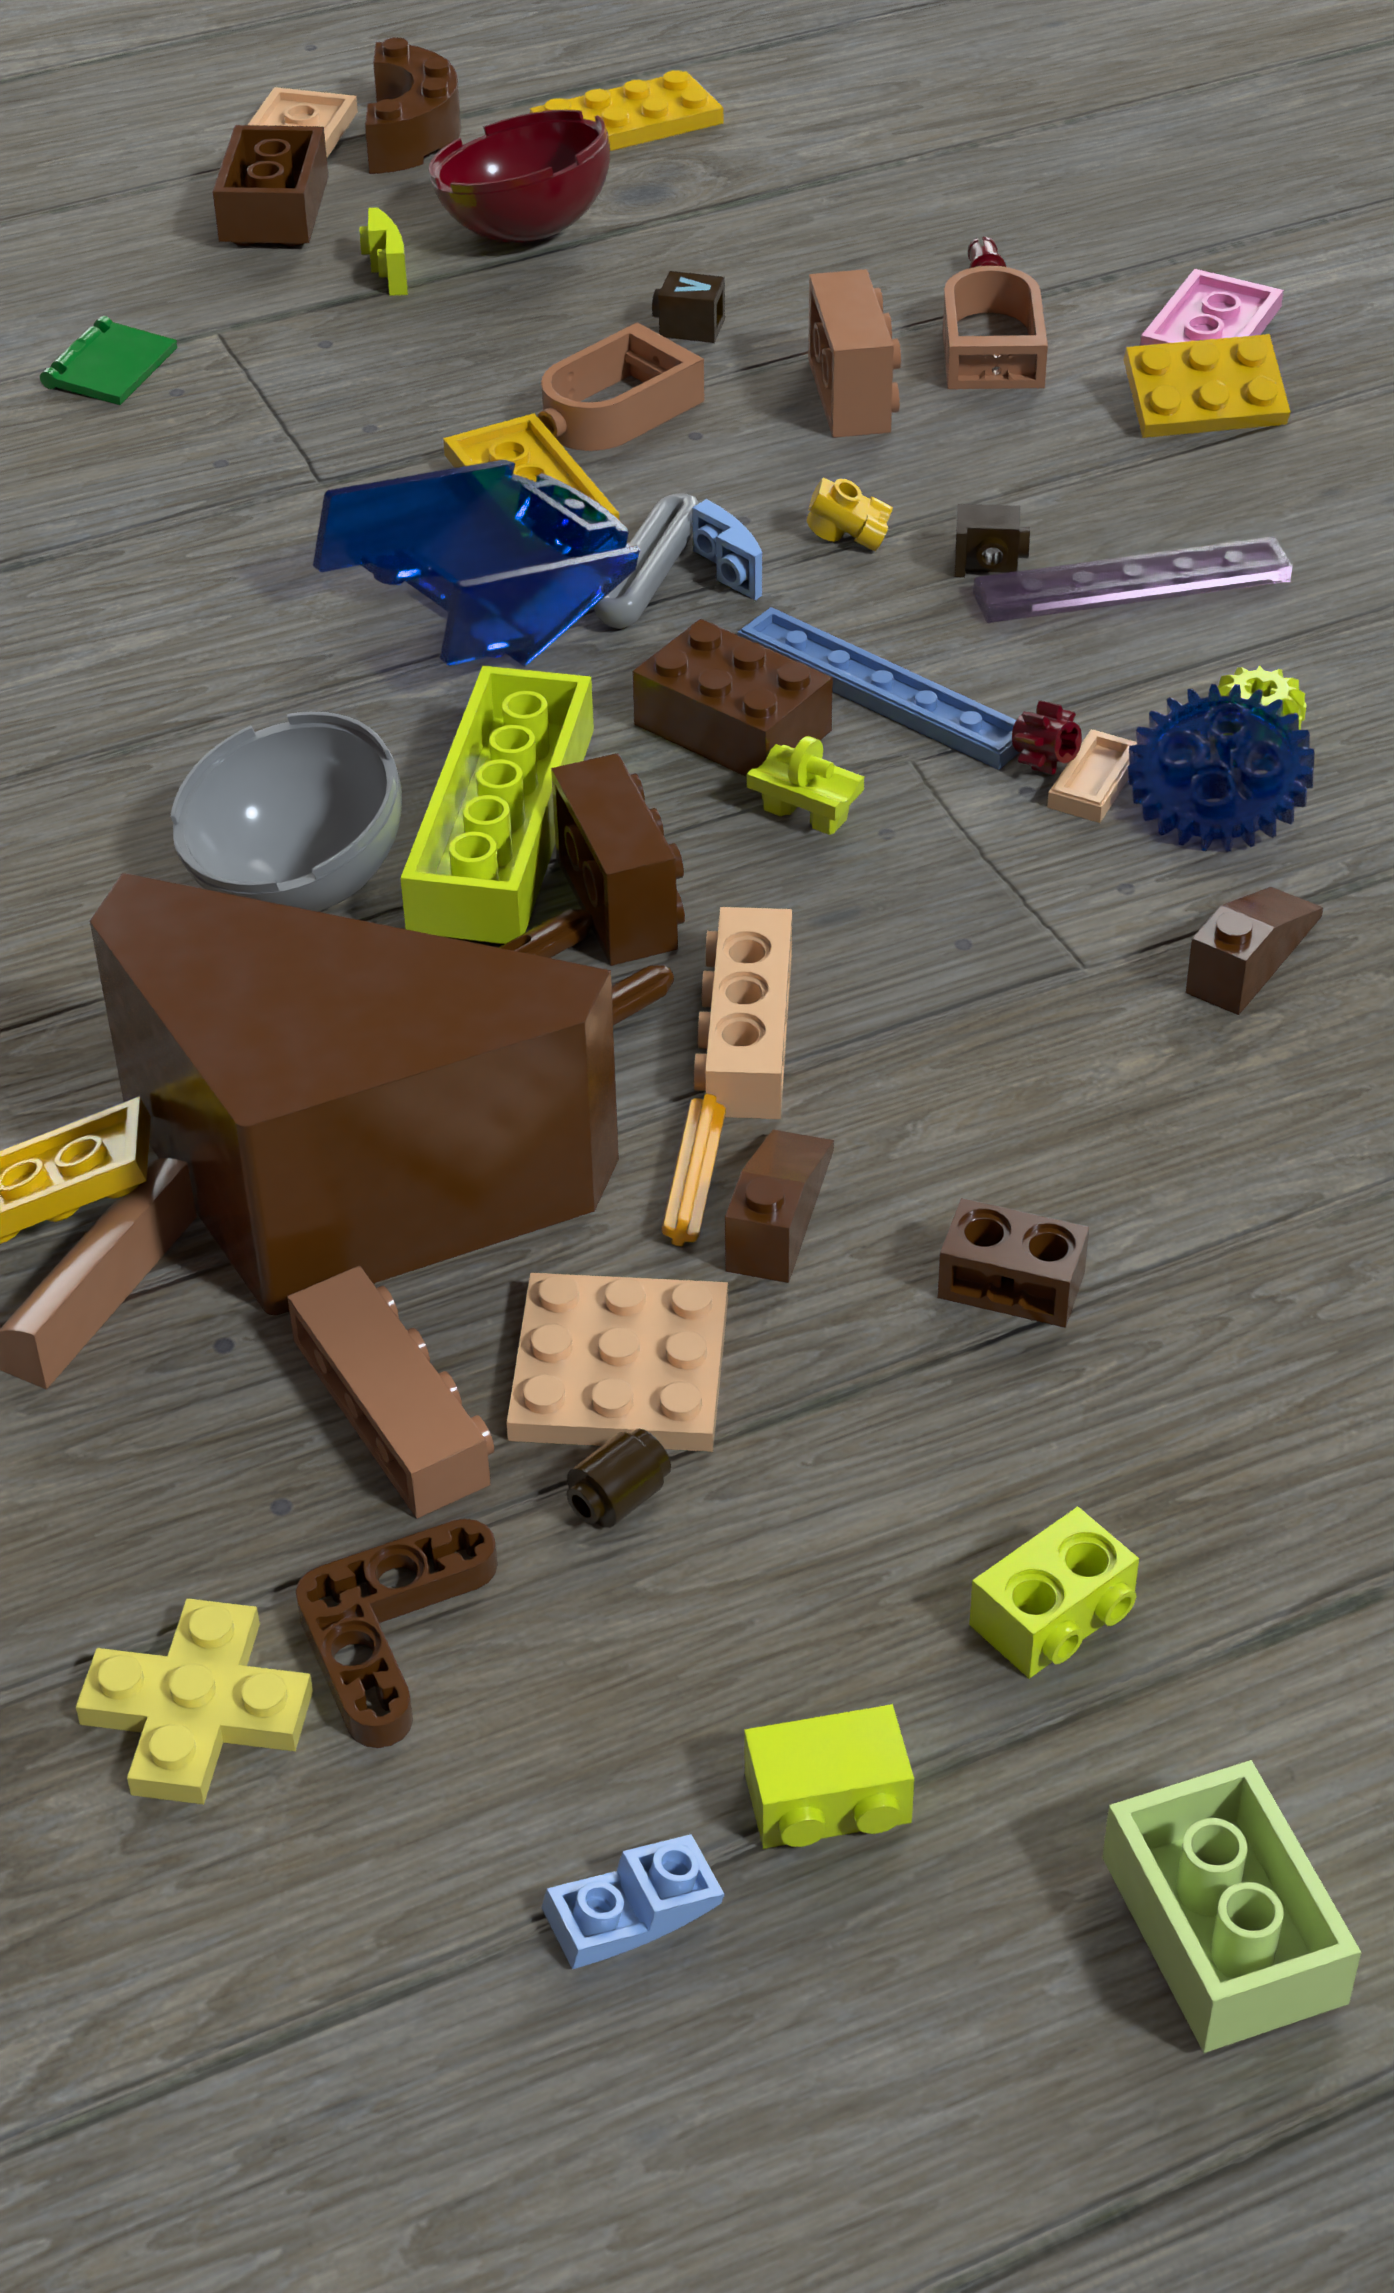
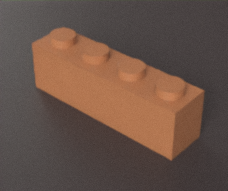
(391, 1391)

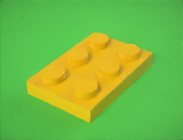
(1206, 385)
(73, 1167)

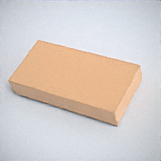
(1093, 777)

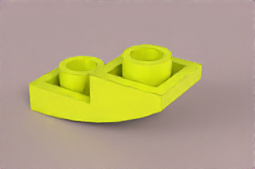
(386, 250)

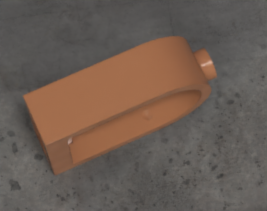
(972, 358)
(669, 387)

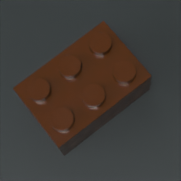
(271, 184)
(729, 697)
(617, 858)

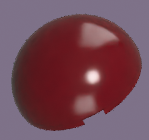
(524, 175)

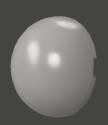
(290, 811)

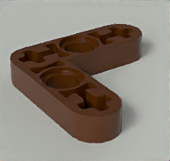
(358, 1617)

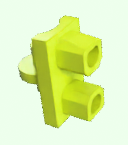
(806, 781)

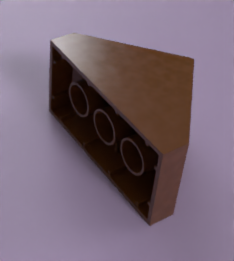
(355, 1081)

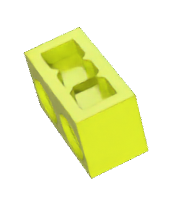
(1054, 1592)

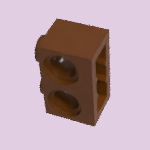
(1013, 1262)

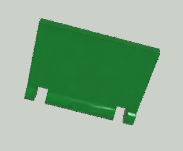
(108, 361)

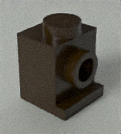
(989, 539)

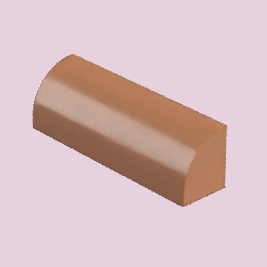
(97, 1275)

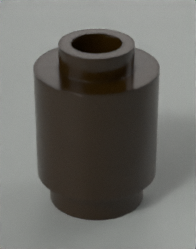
(617, 1478)

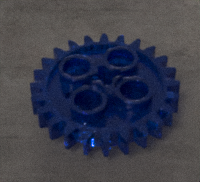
(1259, 742)

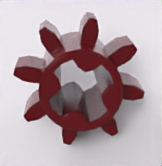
(1046, 737)

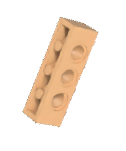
(747, 1012)

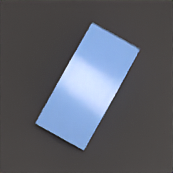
(729, 545)
(643, 1900)

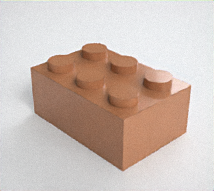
(852, 353)

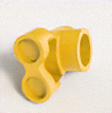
(842, 508)

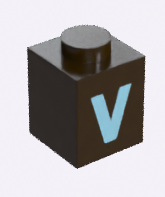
(690, 306)

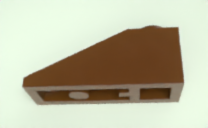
(1246, 946)
(775, 1205)

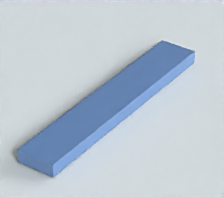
(890, 688)

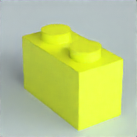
(828, 1776)

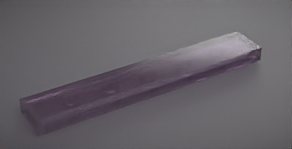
(1131, 579)

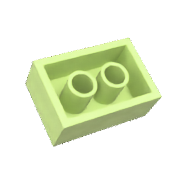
(1229, 1906)

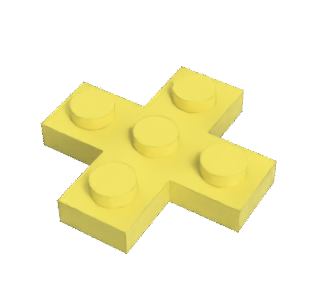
(194, 1701)

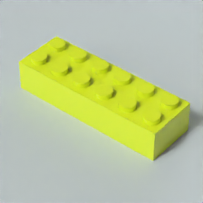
(492, 808)

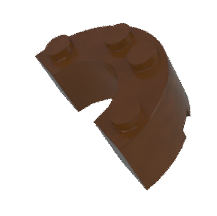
(414, 106)

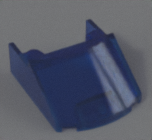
(485, 545)

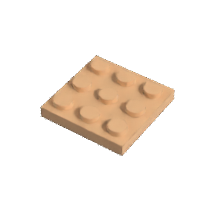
(618, 1359)

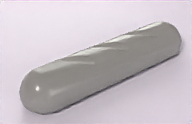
(660, 544)

